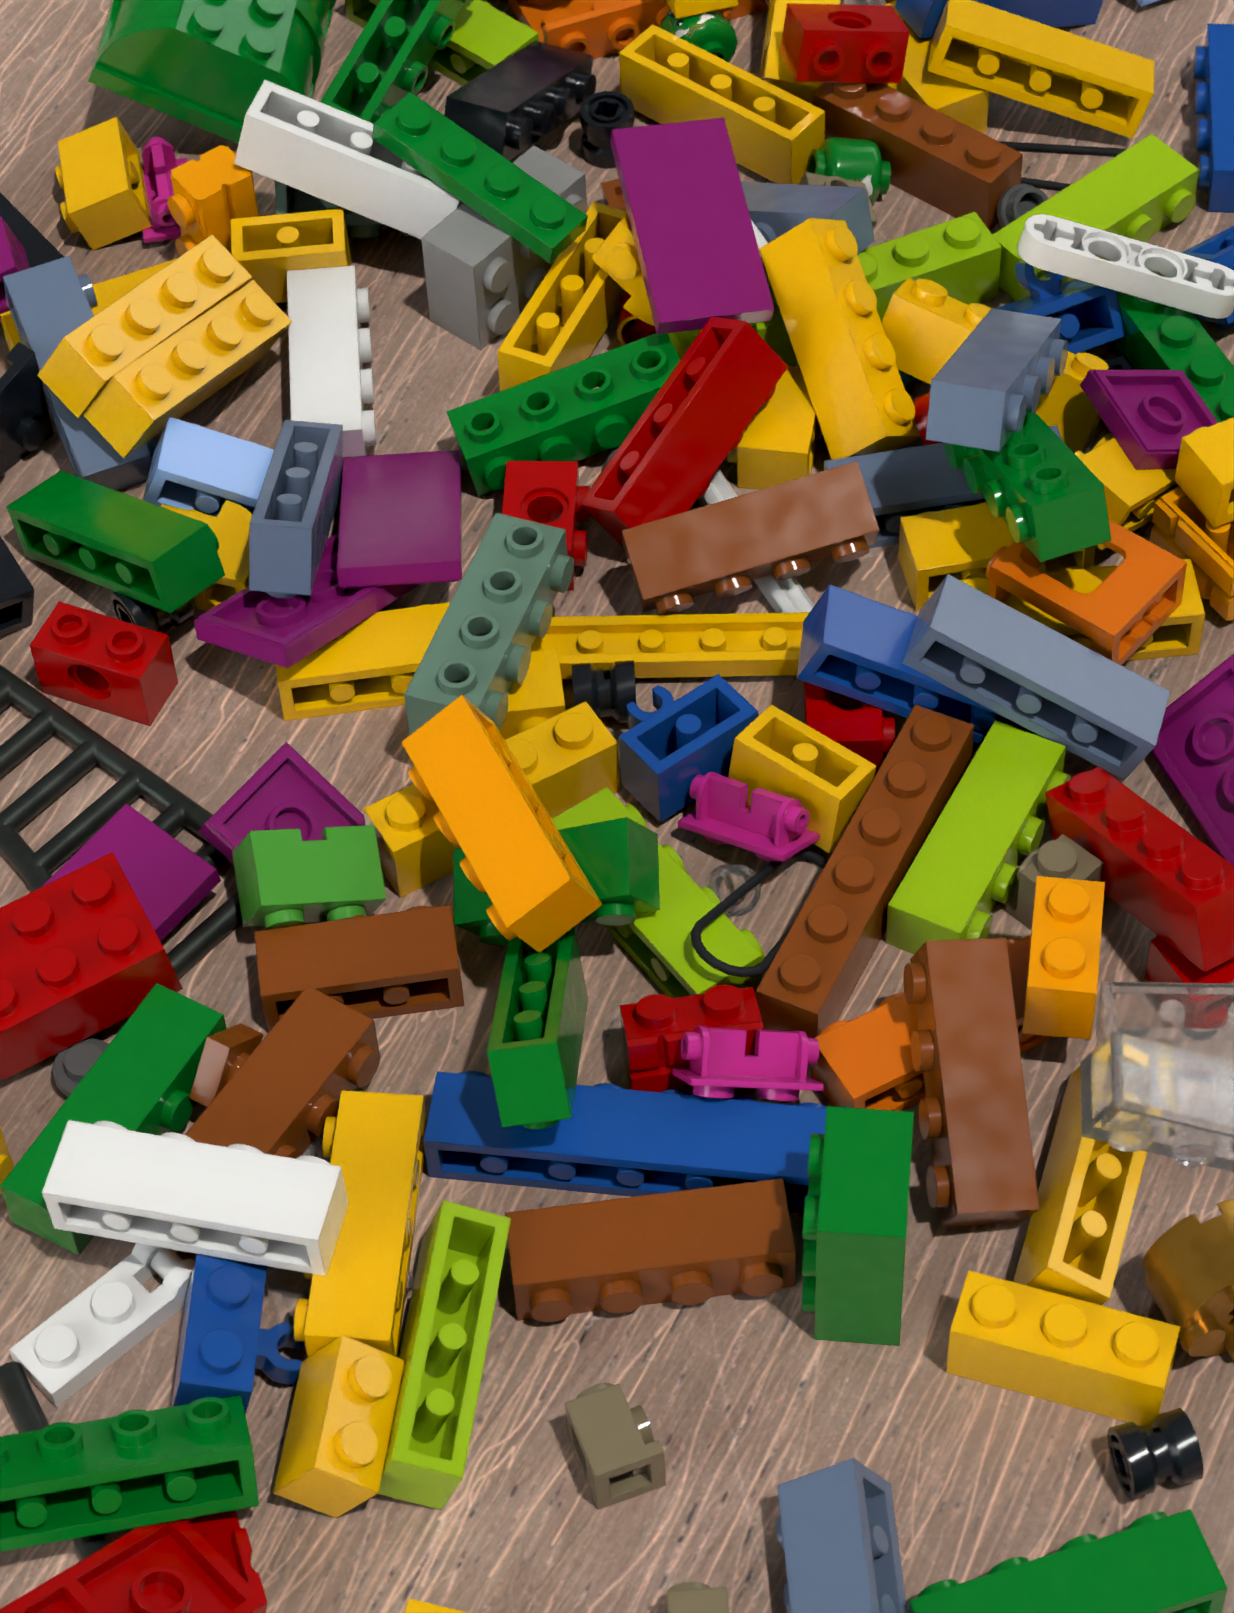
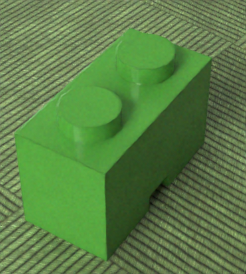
(308, 881)

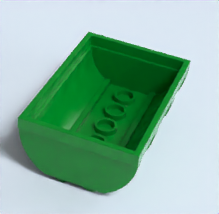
(210, 55)

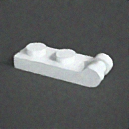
(103, 1322)

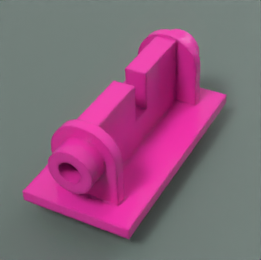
(157, 164)
(770, 827)
(721, 1064)

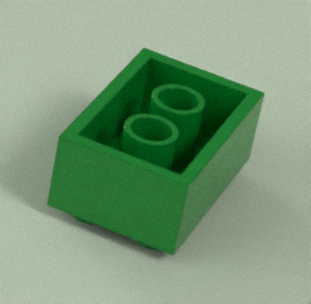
(857, 1225)

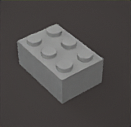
(480, 273)

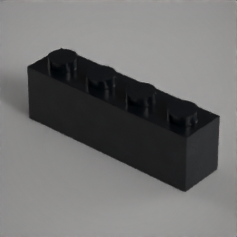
(523, 97)

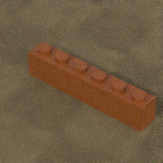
(851, 898)

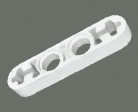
(1073, 252)

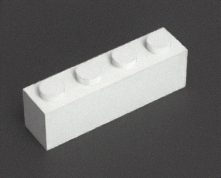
(337, 161)
(329, 354)
(196, 1196)

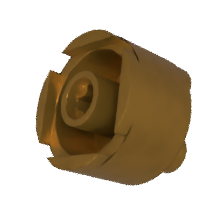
(1194, 1281)

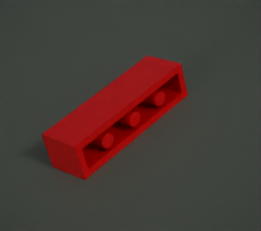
(686, 428)
(1150, 865)

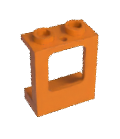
(1115, 614)

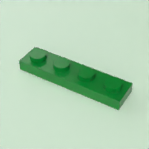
(479, 177)

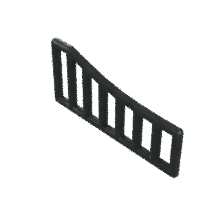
(133, 782)

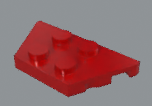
(159, 1569)

